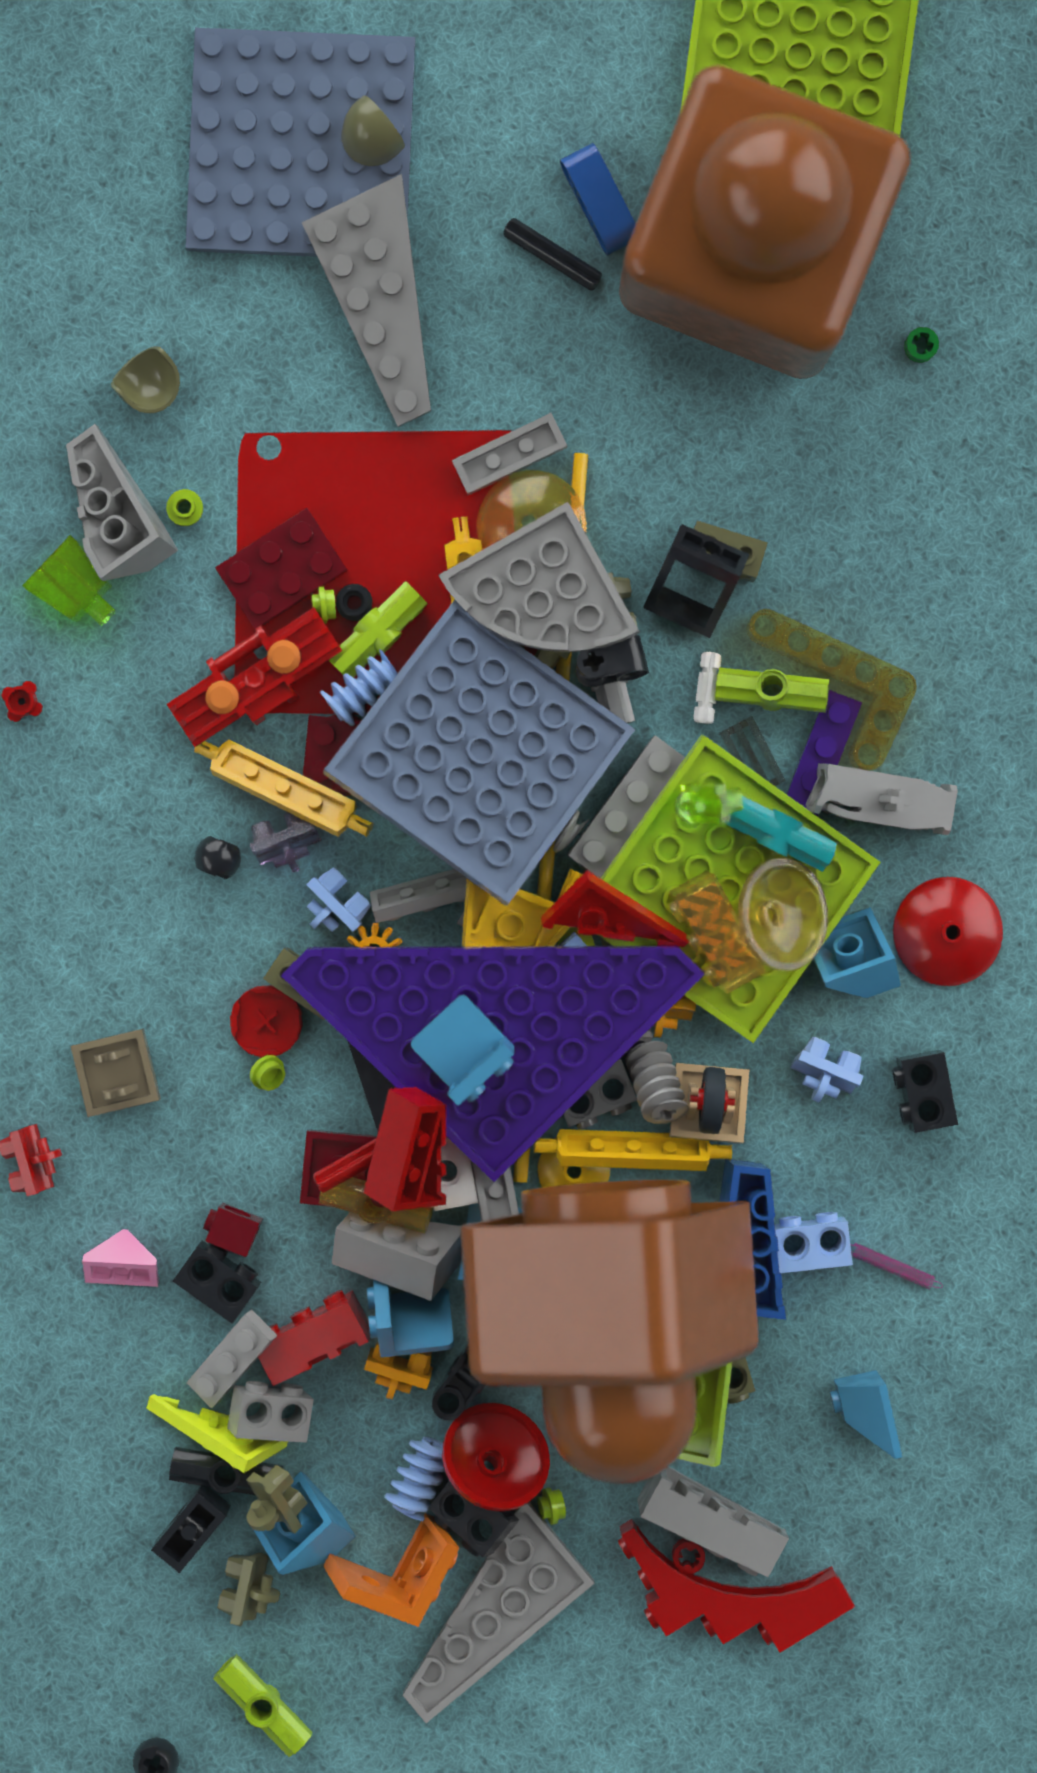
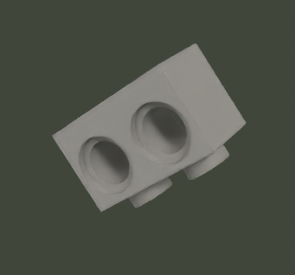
(268, 1421)

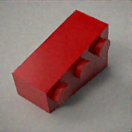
(407, 1152)
(315, 1336)

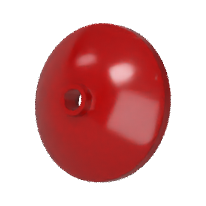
(922, 927)
(505, 1440)

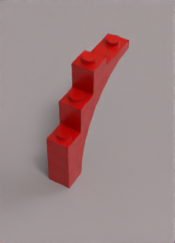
(785, 1610)

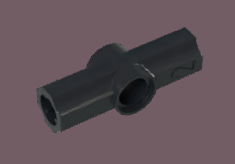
(201, 1469)

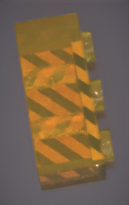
(714, 932)

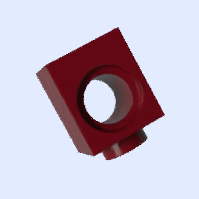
(232, 1229)

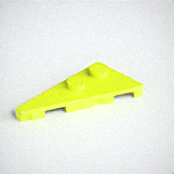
(212, 1433)

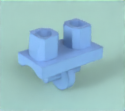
(349, 913)
(824, 1075)

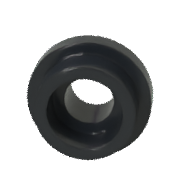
(348, 592)

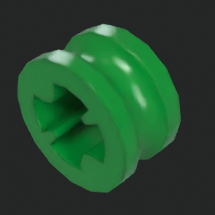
(932, 340)

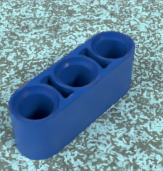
(599, 198)

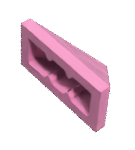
(121, 1262)

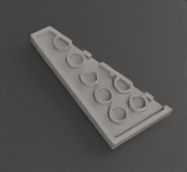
(372, 273)
(503, 1606)

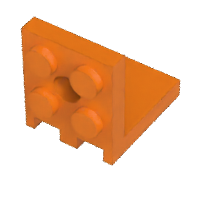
(412, 1585)

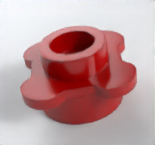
(12, 697)

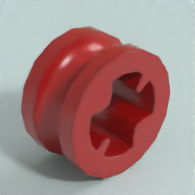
(686, 1566)

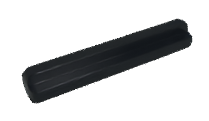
(552, 254)

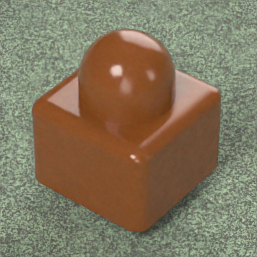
(762, 222)
(613, 1311)

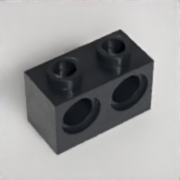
(934, 1088)
(211, 1289)
(467, 1524)

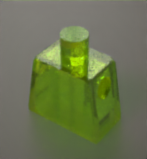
(71, 584)

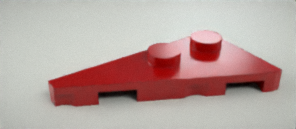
(604, 910)

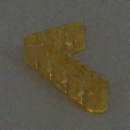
(844, 673)

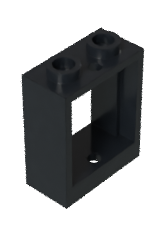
(723, 564)

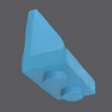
(464, 1049)
(409, 1322)

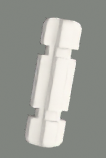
(706, 688)

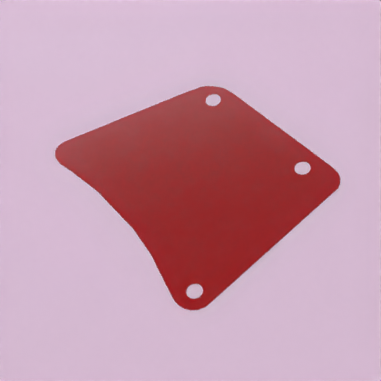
(383, 509)

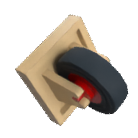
(714, 1102)

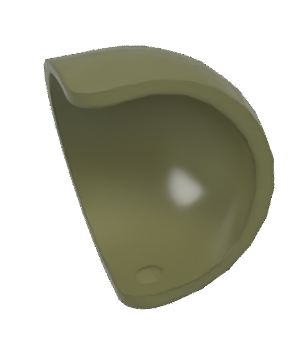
(369, 134)
(148, 381)

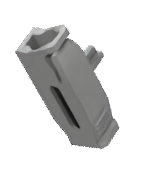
(883, 799)

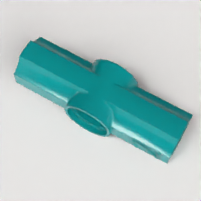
(783, 834)

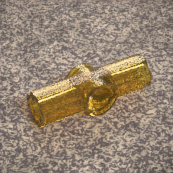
(350, 1197)

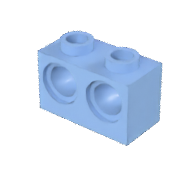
(811, 1253)

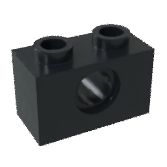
(191, 1528)

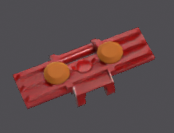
(260, 688)

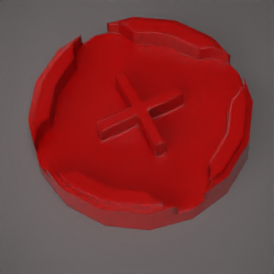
(266, 1021)

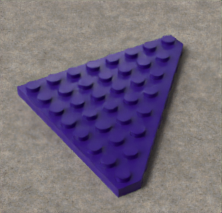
(558, 1005)

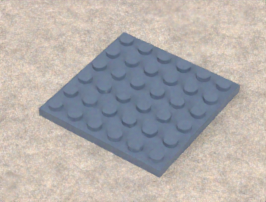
(272, 127)
(479, 752)

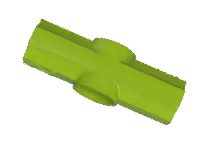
(379, 629)
(748, 687)
(279, 1722)

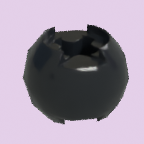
(217, 857)
(155, 1747)

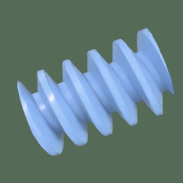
(360, 690)
(418, 1478)

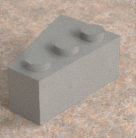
(399, 1255)

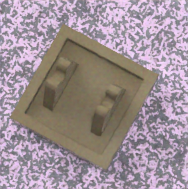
(115, 1072)

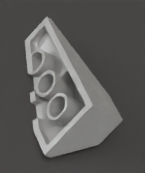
(117, 519)

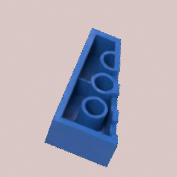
(753, 1184)

